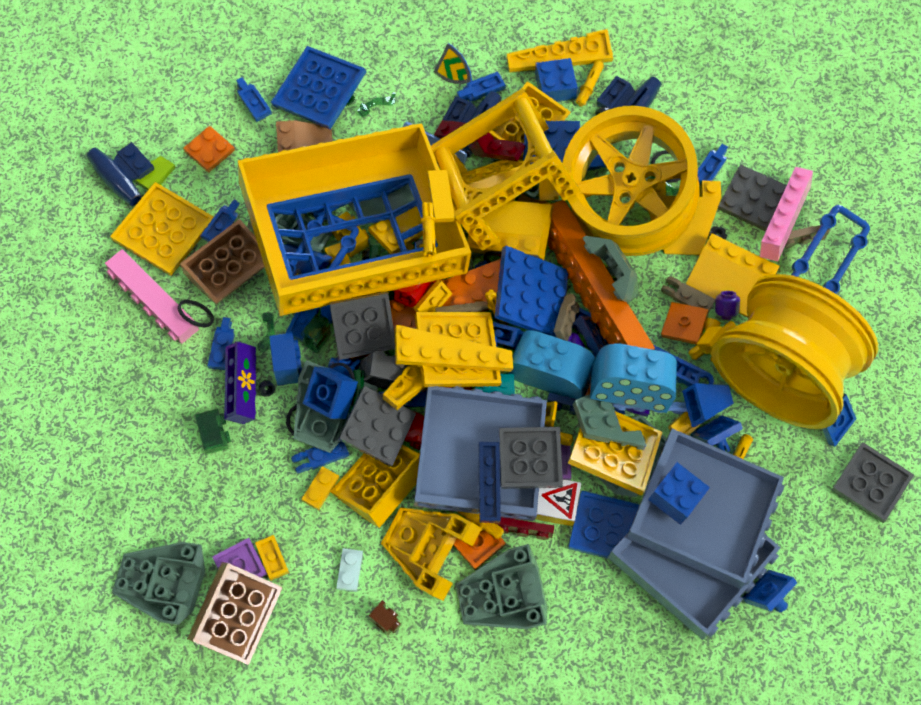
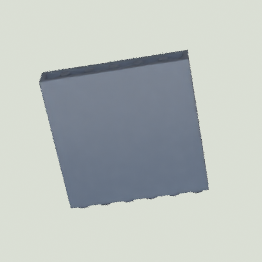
(449, 448)
(727, 522)
(684, 591)

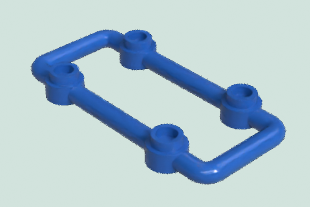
(348, 242)
(857, 242)

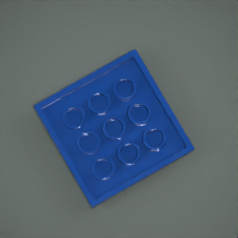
(318, 87)
(529, 291)

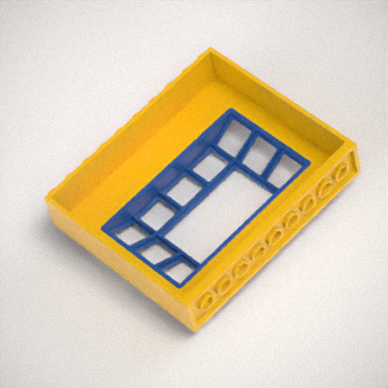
(341, 175)

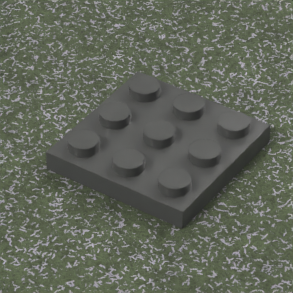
(752, 197)
(362, 325)
(376, 427)
(530, 457)
(872, 482)

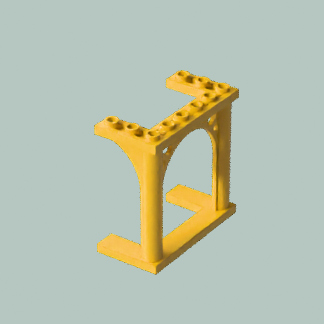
(547, 165)

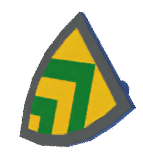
(453, 66)

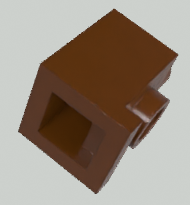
(385, 618)

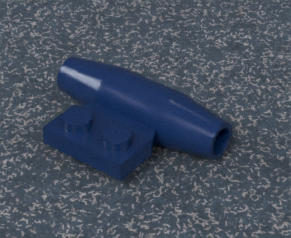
(621, 93)
(464, 111)
(120, 172)

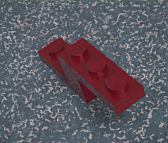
(485, 145)
(525, 528)

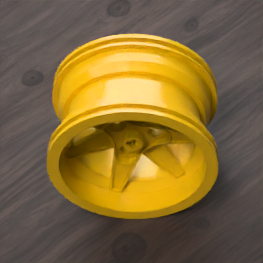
(647, 127)
(795, 350)

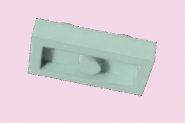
(349, 570)

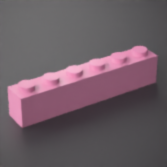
(786, 214)
(150, 295)

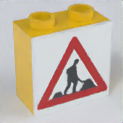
(559, 504)

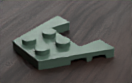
(601, 424)

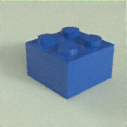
(557, 79)
(285, 358)
(330, 392)
(679, 493)

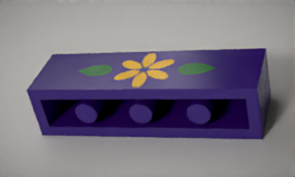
(240, 383)

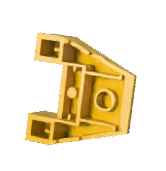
(695, 236)
(423, 541)

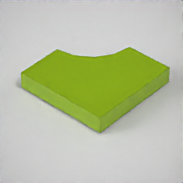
(162, 170)

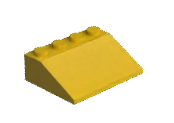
(547, 107)
(491, 174)
(519, 226)
(728, 268)
(377, 489)

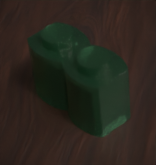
(316, 333)
(212, 431)

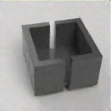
(380, 369)

